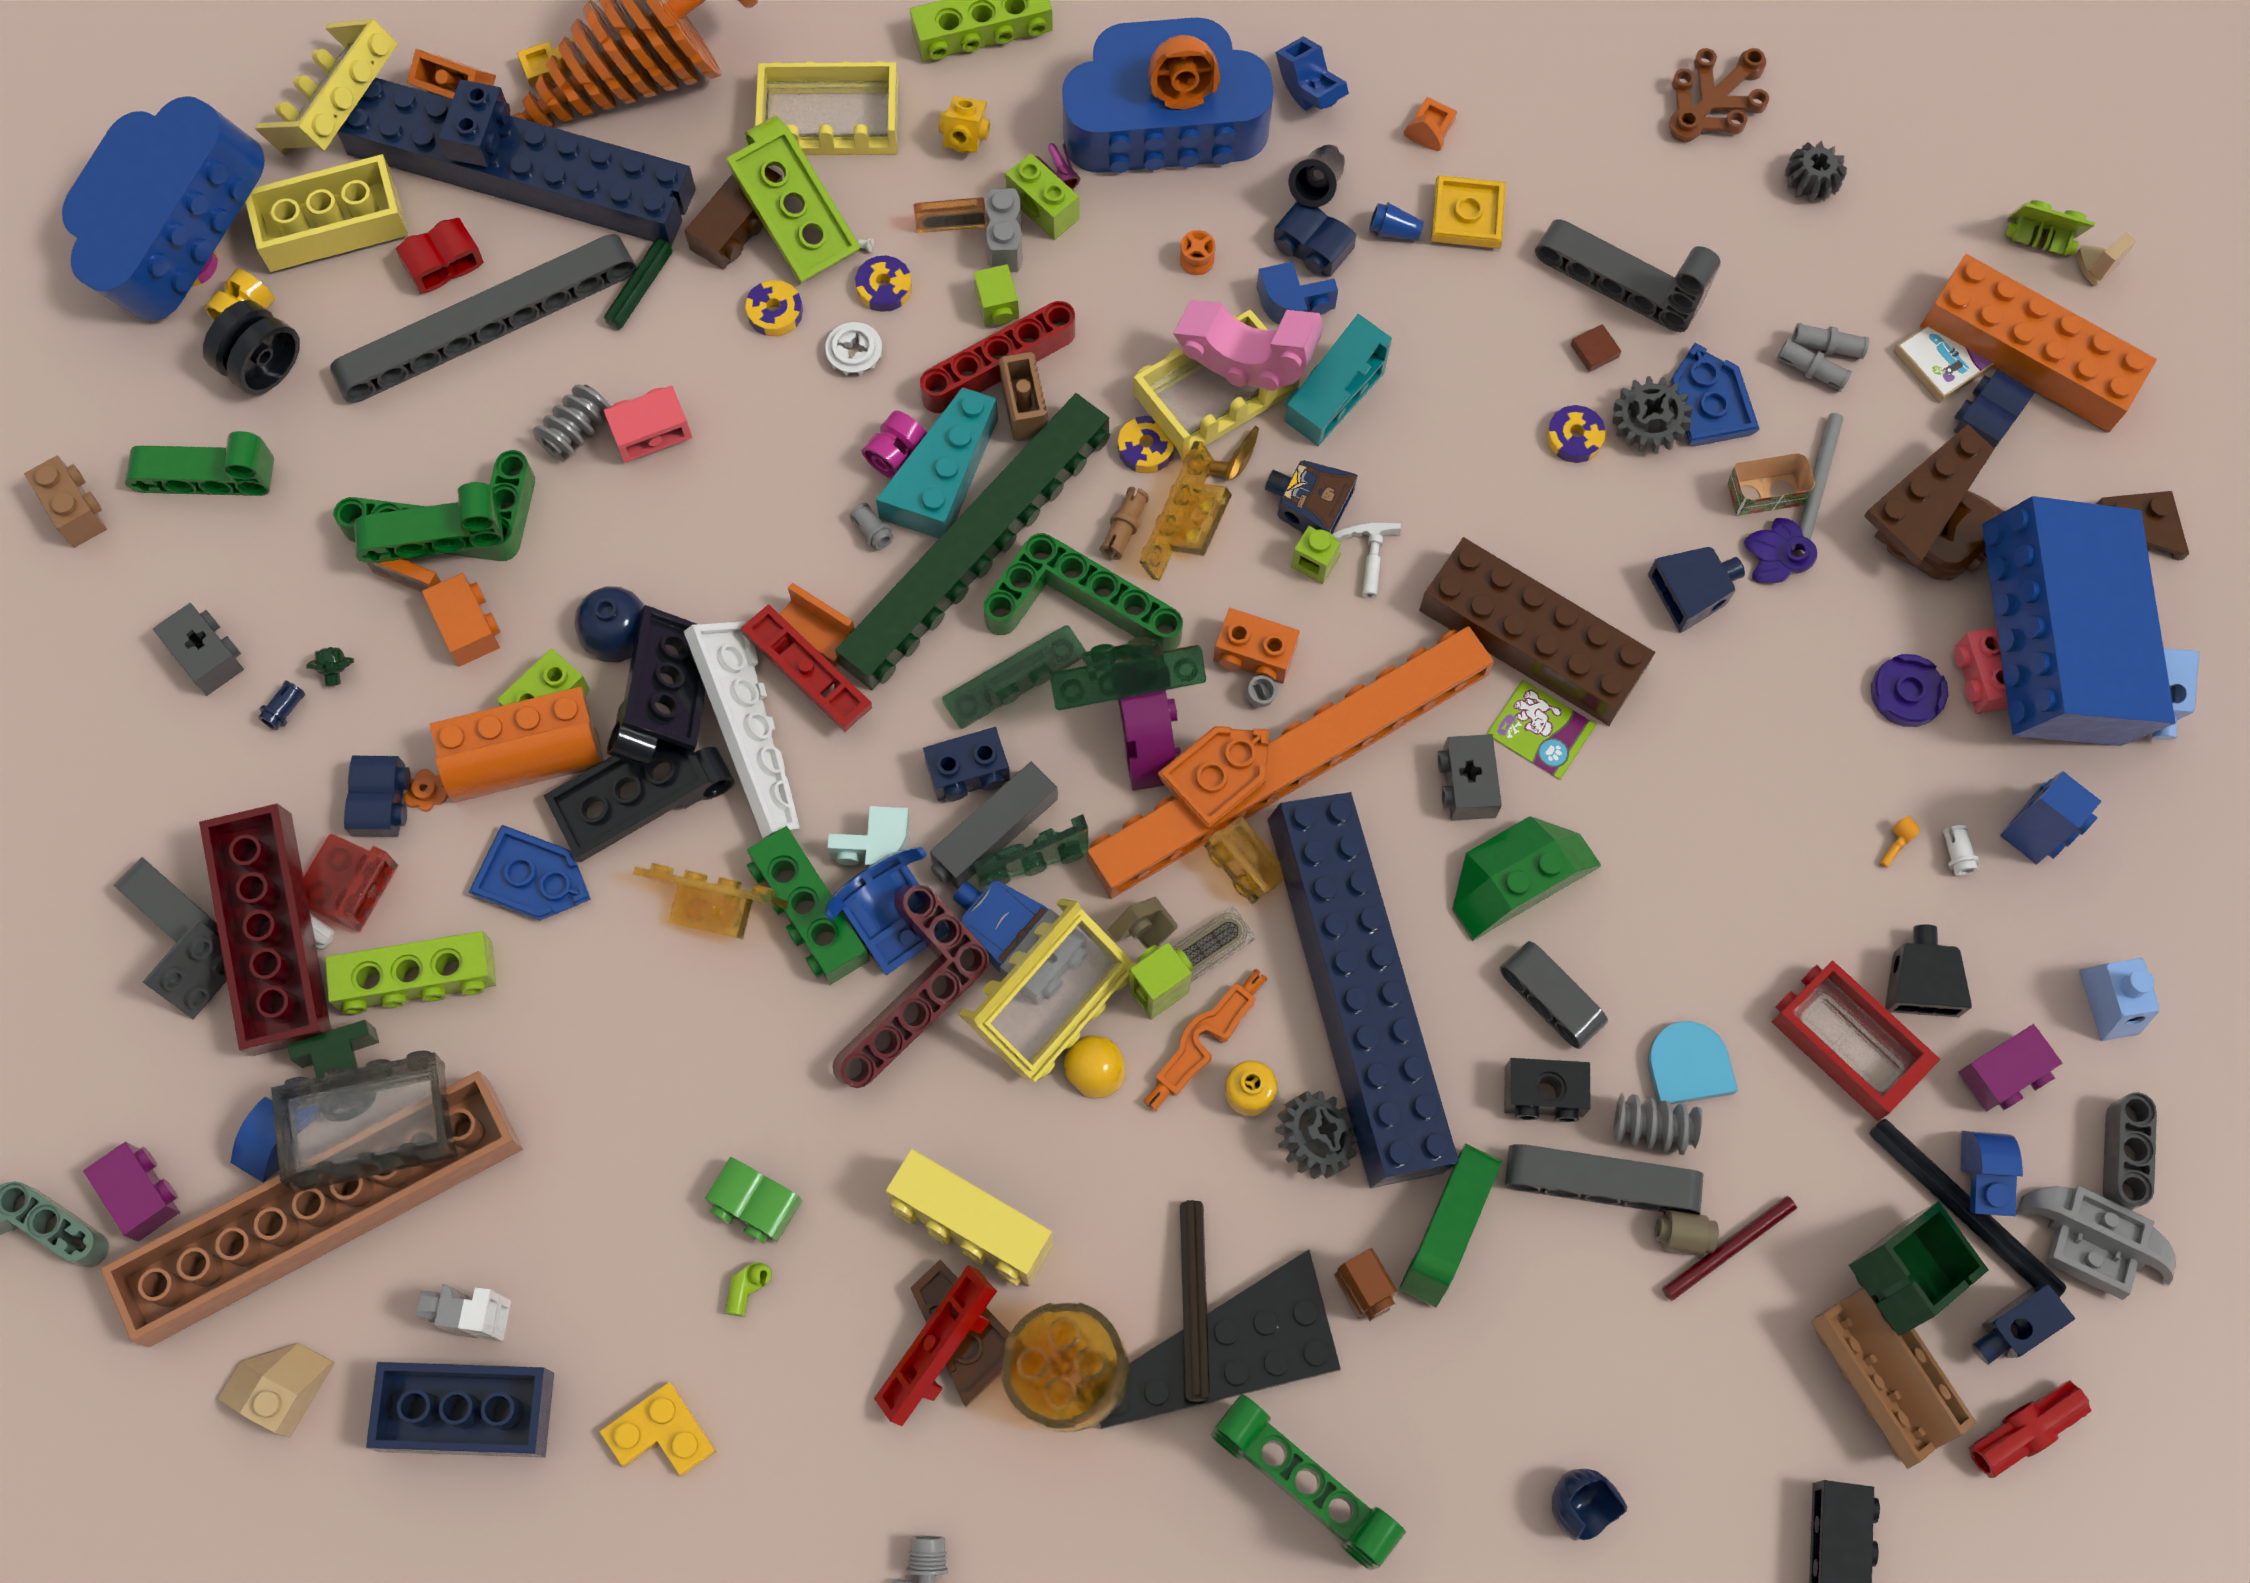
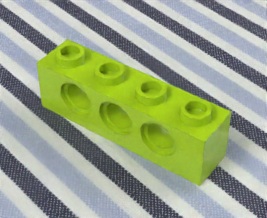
(967, 25)
(350, 971)

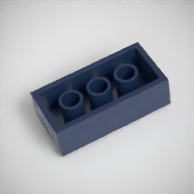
(460, 1409)

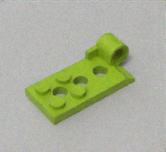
(775, 145)

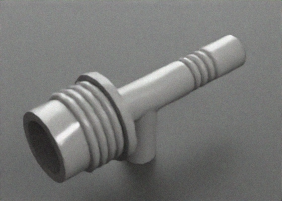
(926, 1559)

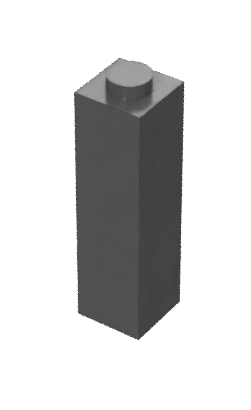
(993, 825)

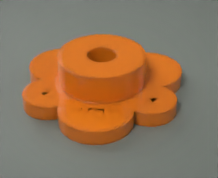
(433, 795)

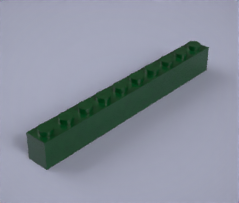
(973, 542)

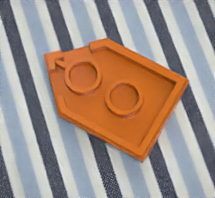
(1218, 772)

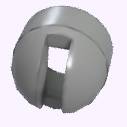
(1266, 688)

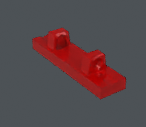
(806, 667)
(935, 1345)

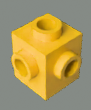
(964, 124)

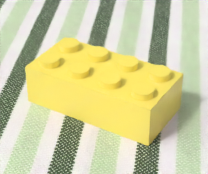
(326, 213)
(969, 1217)

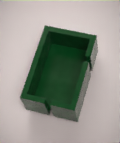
(1918, 1268)

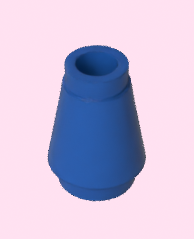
(1395, 223)

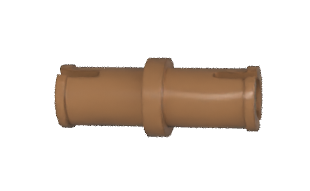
(1124, 523)

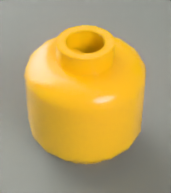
(1250, 1101)

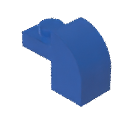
(1307, 75)
(1281, 291)
(256, 1143)
(1994, 1169)

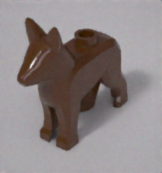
(1960, 542)

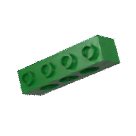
(780, 853)

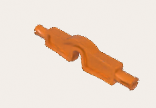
(1192, 1055)

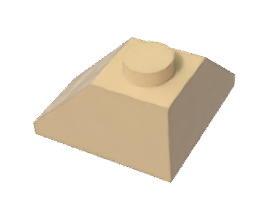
(277, 1387)

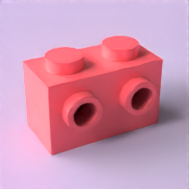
(648, 423)
(1982, 667)

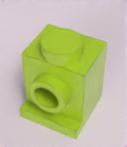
(1319, 548)

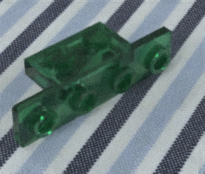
(1126, 672)
(1013, 677)

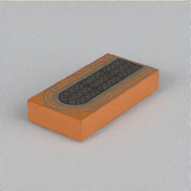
(406, 573)

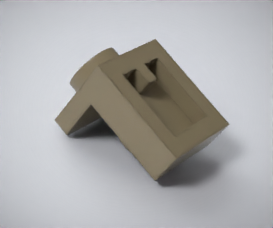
(1144, 920)

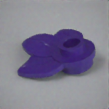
(1775, 551)

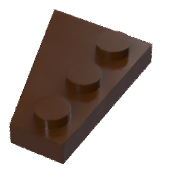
(979, 1356)

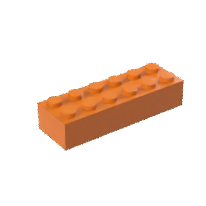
(2040, 343)

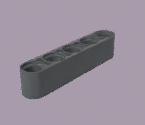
(1603, 1179)

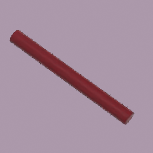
(1729, 1248)

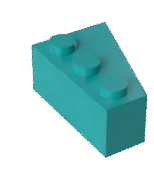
(1339, 380)

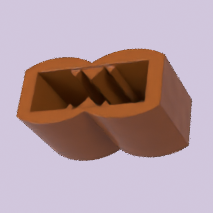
(1366, 1285)

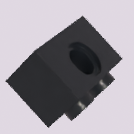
(1567, 1078)

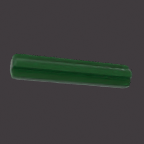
(638, 283)

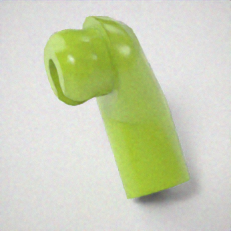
(744, 1284)

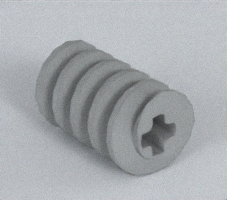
(570, 421)
(1657, 1123)

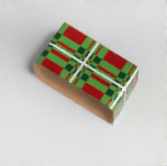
(1748, 474)

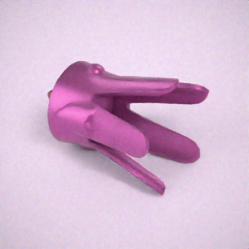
(1064, 171)

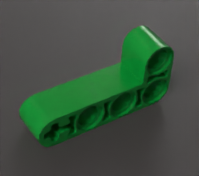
(238, 469)
(432, 530)
(1451, 1226)

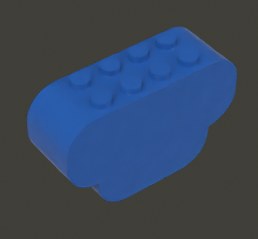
(1121, 126)
(158, 203)

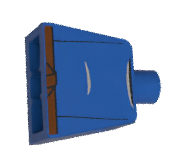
(998, 917)

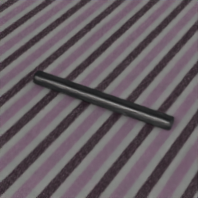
(1959, 1203)

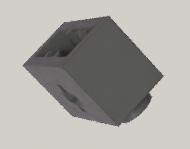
(186, 633)
(1476, 757)

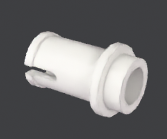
(1960, 850)

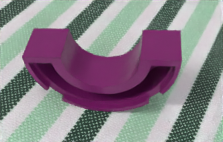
(1148, 736)

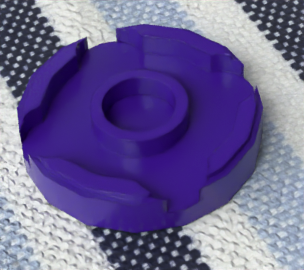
(1909, 690)

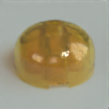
(1052, 1346)

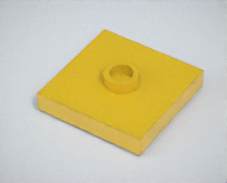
(1468, 211)

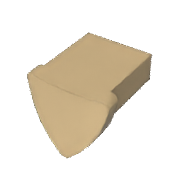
(2099, 262)

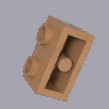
(66, 501)

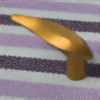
(1239, 458)

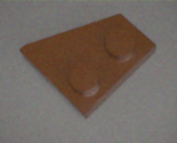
(2160, 520)

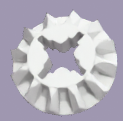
(845, 337)

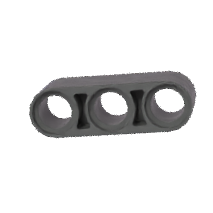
(161, 900)
(1553, 995)
(2142, 1139)

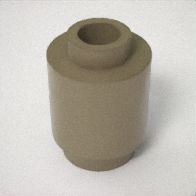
(1686, 1233)

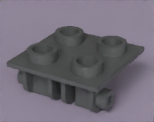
(190, 971)

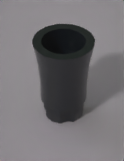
(1316, 177)

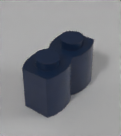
(1314, 238)
(1995, 408)
(376, 796)

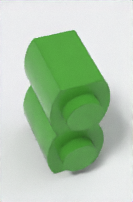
(752, 1200)

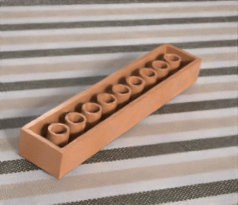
(279, 1231)

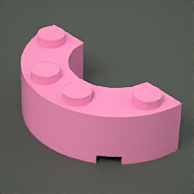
(1246, 353)

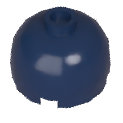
(608, 623)

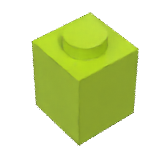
(996, 295)

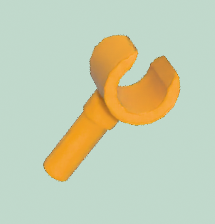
(1906, 831)

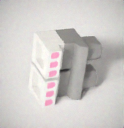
(479, 1317)

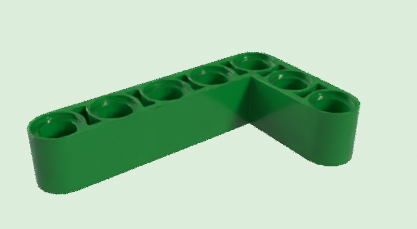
(506, 488)
(1080, 589)

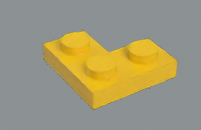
(660, 1420)

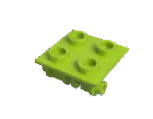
(2039, 215)

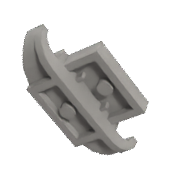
(2099, 1238)

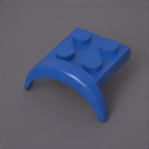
(871, 911)

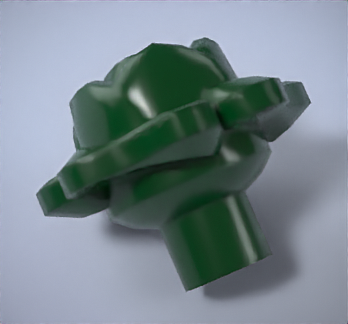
(330, 663)

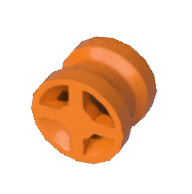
(1197, 243)

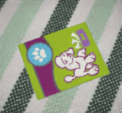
(1541, 729)

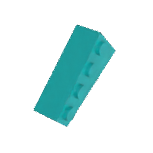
(939, 471)

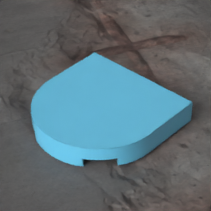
(1690, 1064)

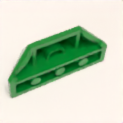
(1518, 872)

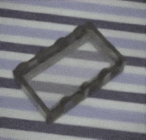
(362, 1121)

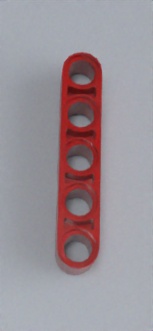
(1005, 342)

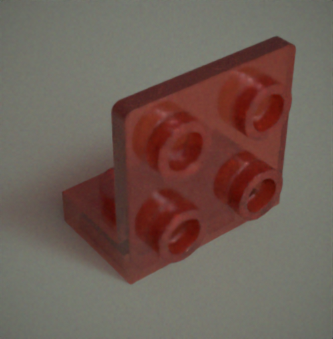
(347, 881)

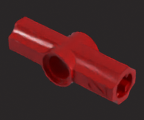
(2030, 1429)

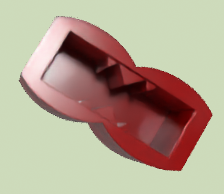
(439, 255)

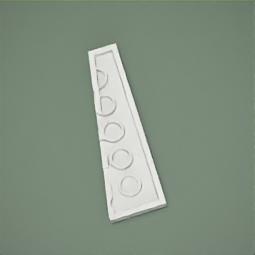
(730, 679)

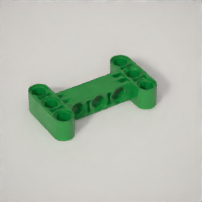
(1368, 1532)

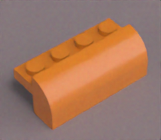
(515, 745)

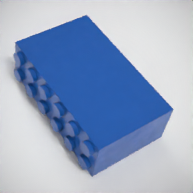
(2077, 622)

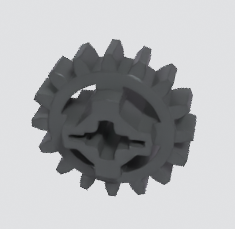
(1655, 428)
(1316, 1134)

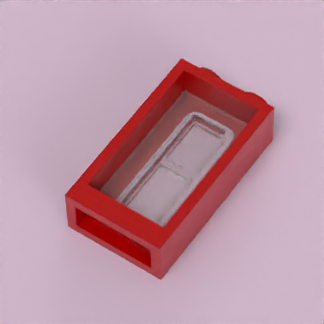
(1854, 1039)

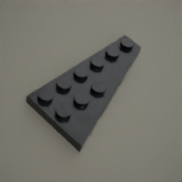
(1255, 1342)

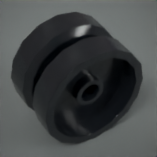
(251, 347)

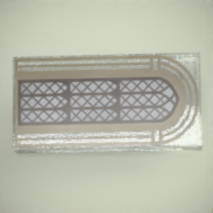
(1215, 941)

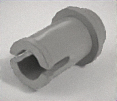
(877, 533)

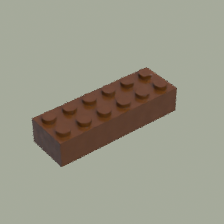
(1537, 631)

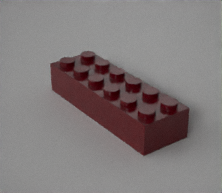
(264, 929)

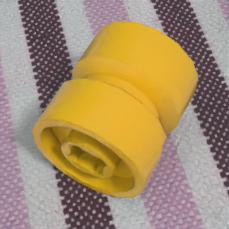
(239, 287)

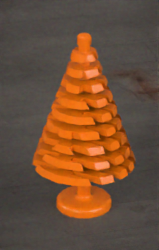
(624, 42)

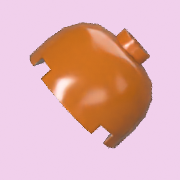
(1183, 72)

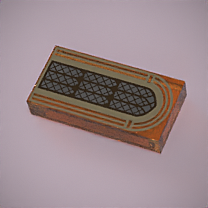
(950, 215)

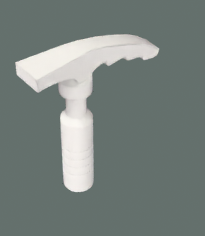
(1372, 567)

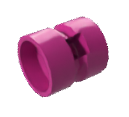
(894, 445)

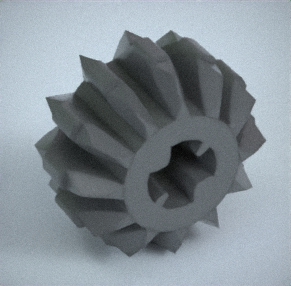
(1815, 171)

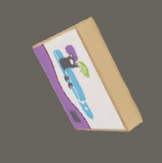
(1941, 362)

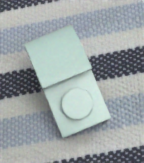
(886, 834)

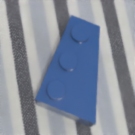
(2052, 818)

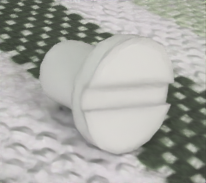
(867, 244)

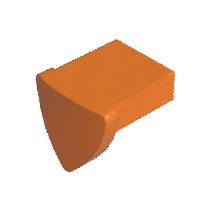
(1431, 124)

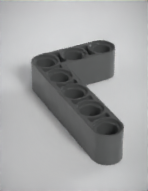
(1628, 279)

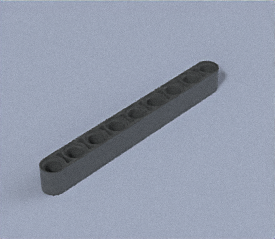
(482, 318)

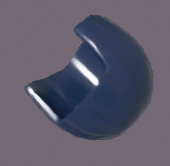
(1586, 1503)

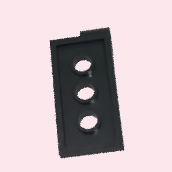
(638, 718)
(690, 779)

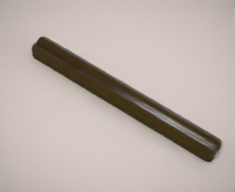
(1194, 1301)

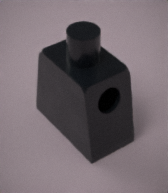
(1927, 977)

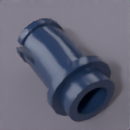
(281, 705)

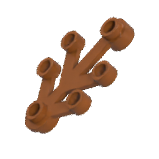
(1716, 97)

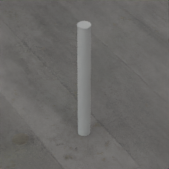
(1820, 474)

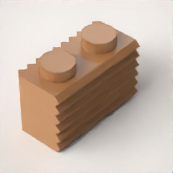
(1023, 395)

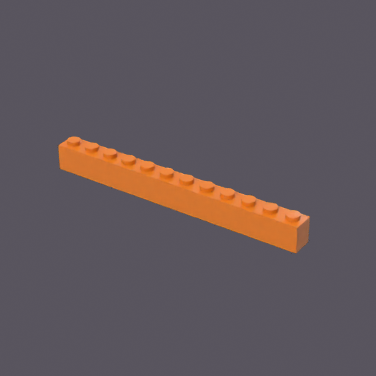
(1299, 756)

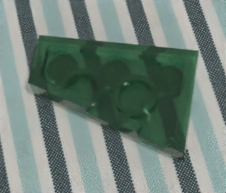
(1045, 850)

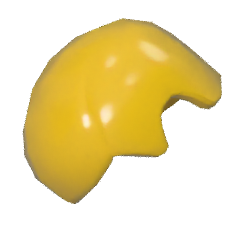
(1095, 1066)

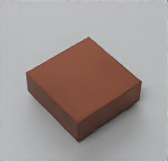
(1596, 348)

